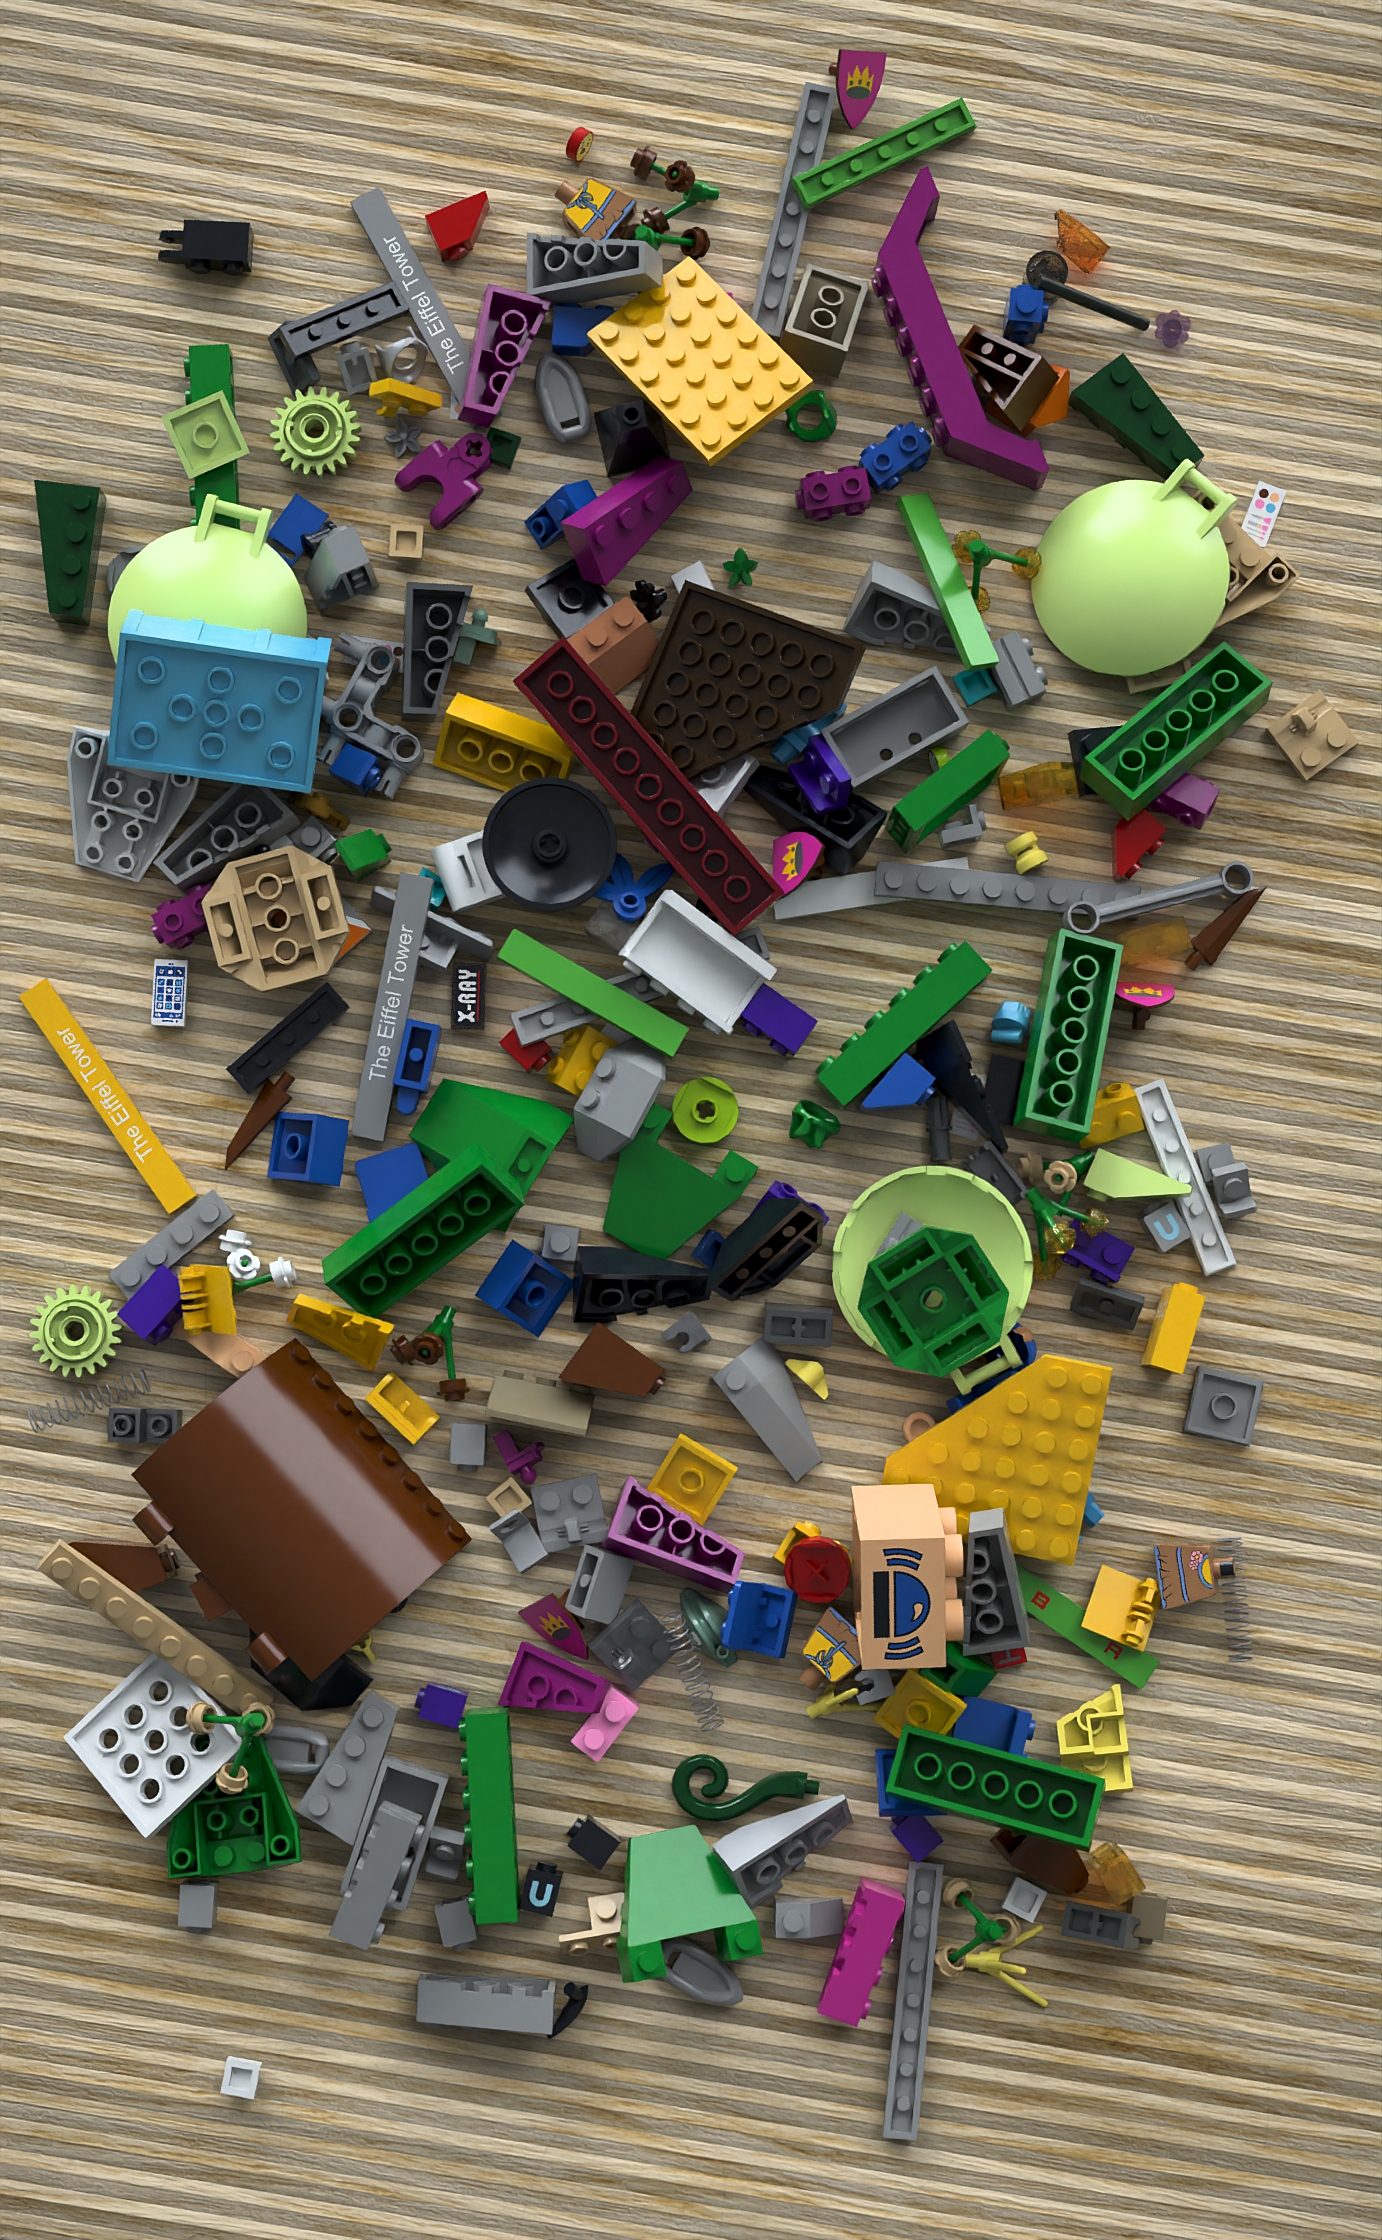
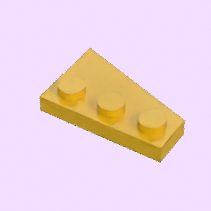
(342, 1329)

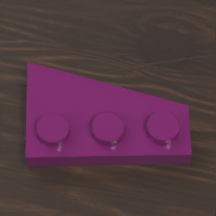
(552, 1683)

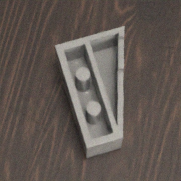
(339, 569)

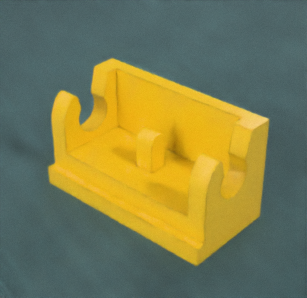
(402, 1407)

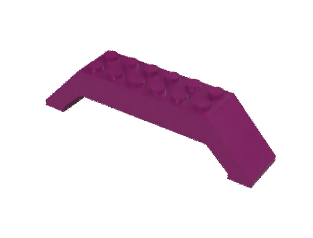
(934, 355)

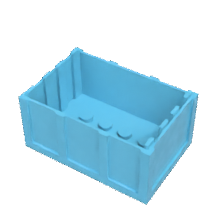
(217, 702)

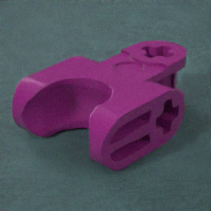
(453, 470)

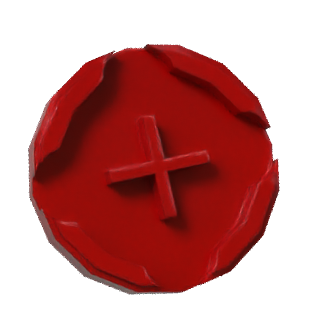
(817, 1569)

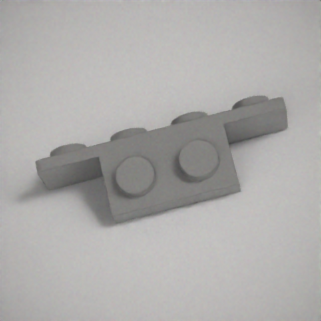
(441, 937)

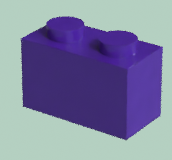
(777, 1020)
(155, 1306)

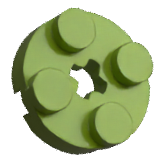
(723, 1104)

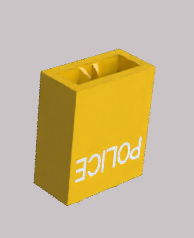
(1173, 1328)

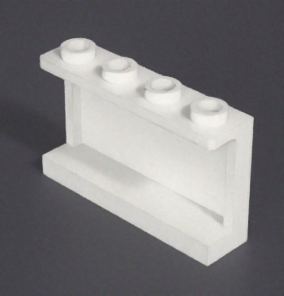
(695, 962)

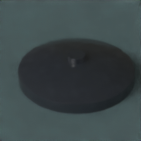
(549, 844)

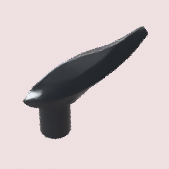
(572, 2008)

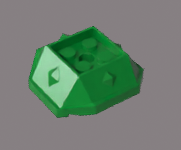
(941, 1335)

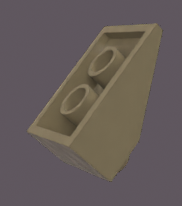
(823, 319)

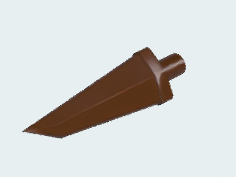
(1215, 936)
(265, 1108)

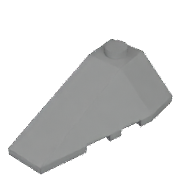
(898, 611)
(767, 1399)
(769, 1849)

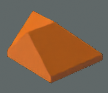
(1050, 410)

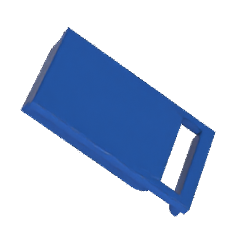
(296, 519)

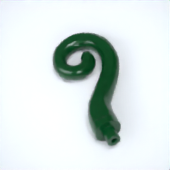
(781, 1784)

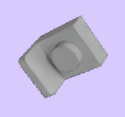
(356, 367)
(959, 834)
(315, 840)
(1233, 1191)
(446, 1853)

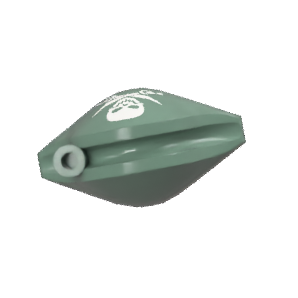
(705, 1623)

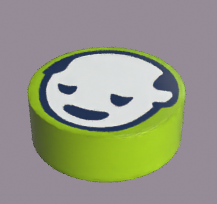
(937, 758)

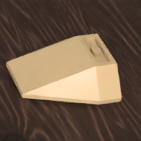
(1253, 573)

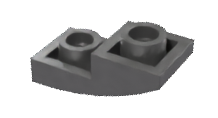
(143, 1424)

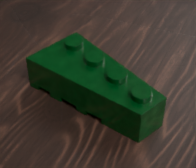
(1135, 416)
(70, 541)

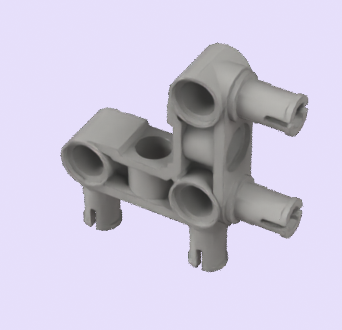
(369, 732)

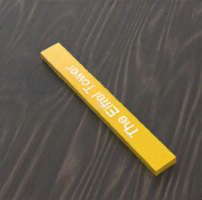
(108, 1096)

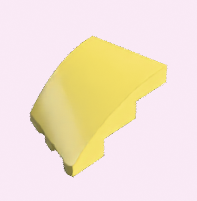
(1096, 1741)

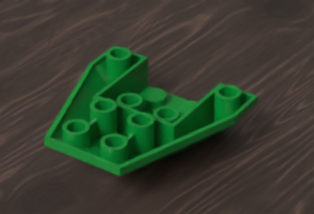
(508, 1126)
(235, 1831)

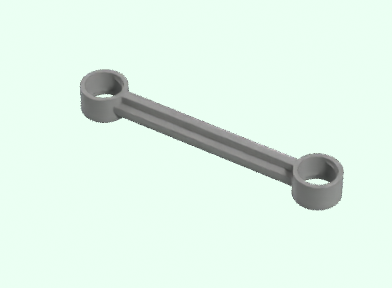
(1160, 898)

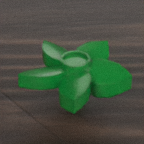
(741, 568)

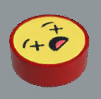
(579, 144)

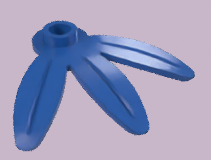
(626, 892)

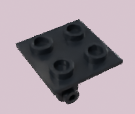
(1003, 1087)

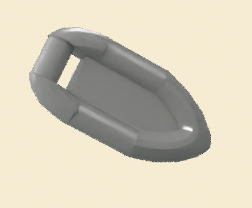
(561, 398)
(292, 1750)
(701, 1974)

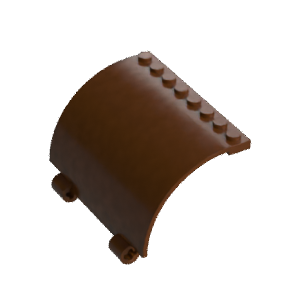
(296, 1511)

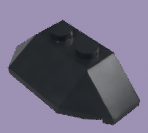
(766, 1247)
(335, 1687)

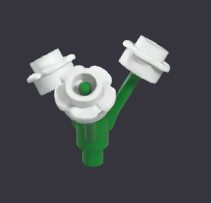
(244, 1265)

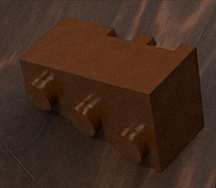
(1008, 372)

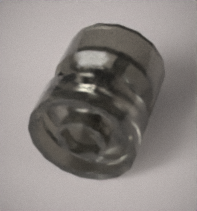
(1049, 265)

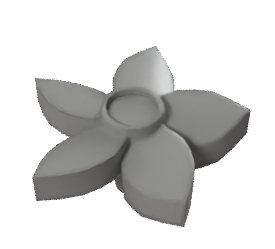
(404, 438)

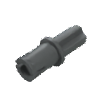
(939, 1128)

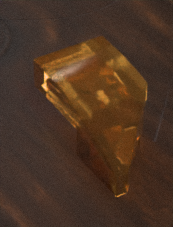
(1079, 242)

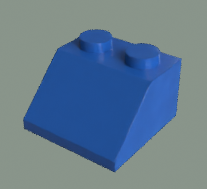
(900, 1088)
(308, 1148)
(525, 1288)

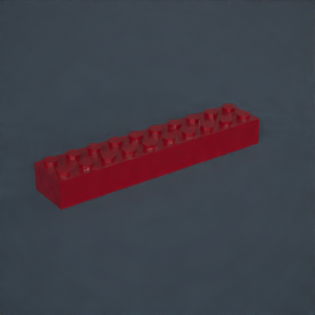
(648, 787)

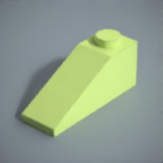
(1124, 1180)

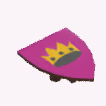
(857, 82)
(796, 859)
(1144, 997)
(557, 1624)

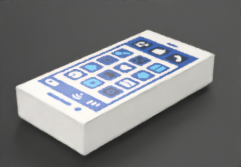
(170, 993)

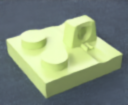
(205, 434)

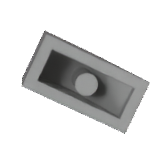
(808, 1916)

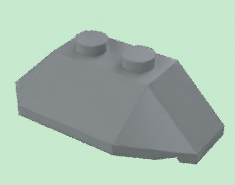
(617, 1098)

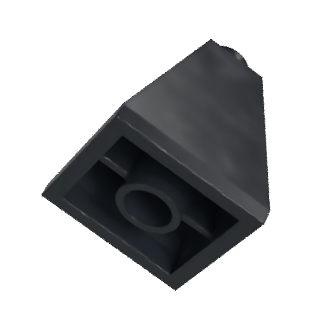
(630, 436)

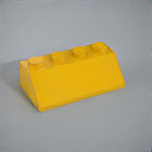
(499, 746)

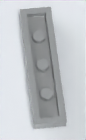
(172, 1242)

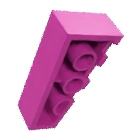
(860, 1952)

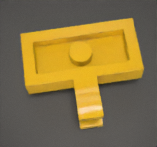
(400, 394)

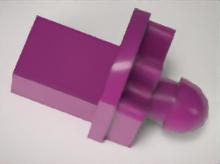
(518, 1460)

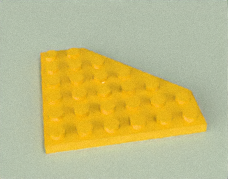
(1019, 1450)

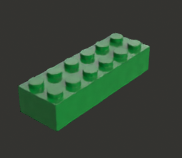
(1175, 730)
(902, 1026)
(1068, 1036)
(422, 1232)
(996, 1788)
(492, 1815)

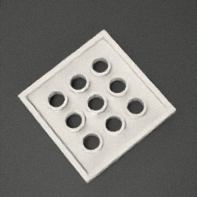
(108, 1764)

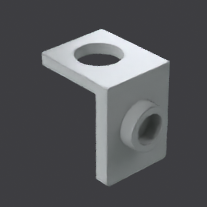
(520, 1540)

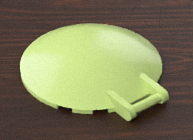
(1134, 574)
(213, 577)
(942, 1200)

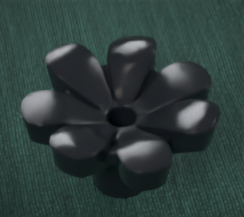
(648, 599)

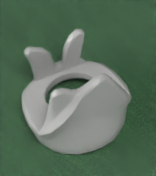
(388, 355)

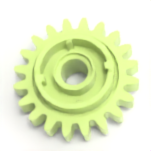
(319, 452)
(55, 1326)

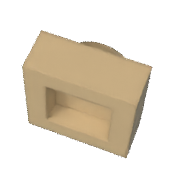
(406, 542)
(508, 1497)

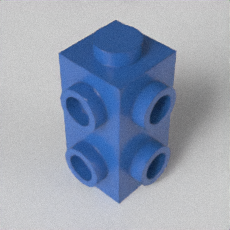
(1024, 315)
(902, 451)

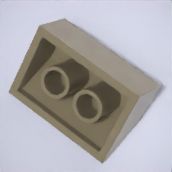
(541, 1403)

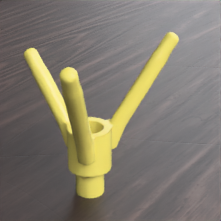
(832, 1702)
(992, 1964)

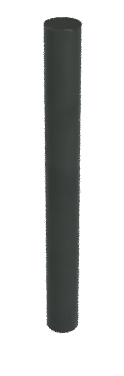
(1092, 303)

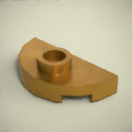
(320, 808)

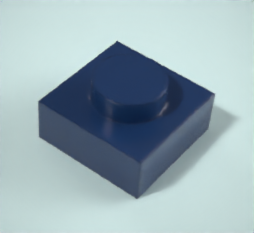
(708, 1249)

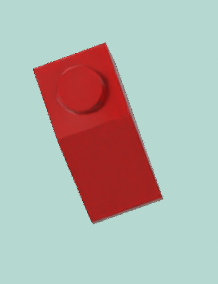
(458, 226)

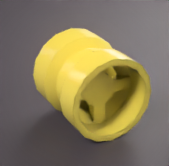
(1029, 860)

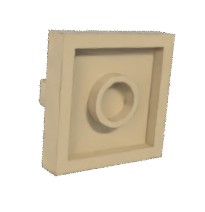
(1311, 736)

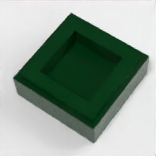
(503, 446)

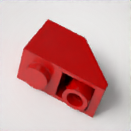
(1132, 840)

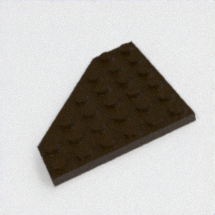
(737, 679)

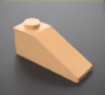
(227, 1350)

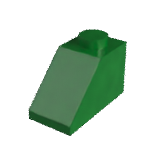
(364, 853)

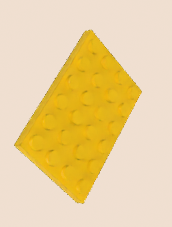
(700, 361)

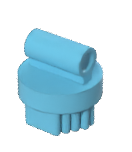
(1010, 1023)

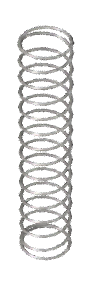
(94, 1402)
(1234, 1602)
(694, 1667)

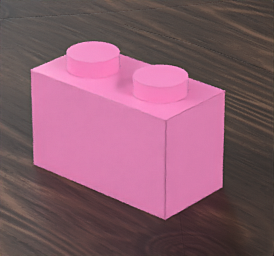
(602, 1728)

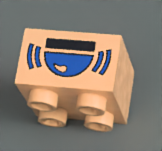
(905, 1576)

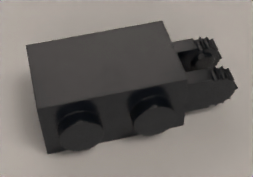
(210, 246)

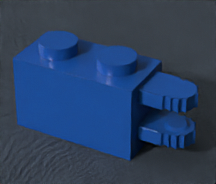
(416, 1063)

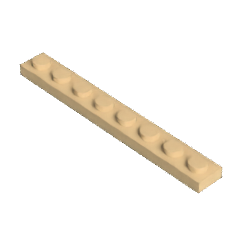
(152, 1628)

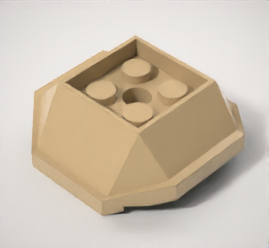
(241, 913)

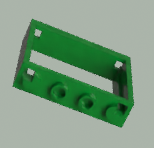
(947, 790)

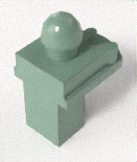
(471, 634)

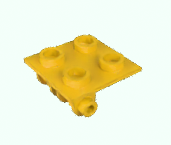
(211, 1297)
(1122, 1607)

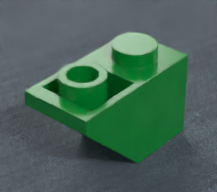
(962, 1673)

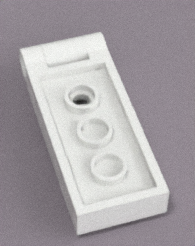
(465, 873)

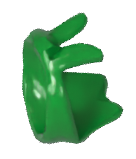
(828, 421)
(813, 1124)

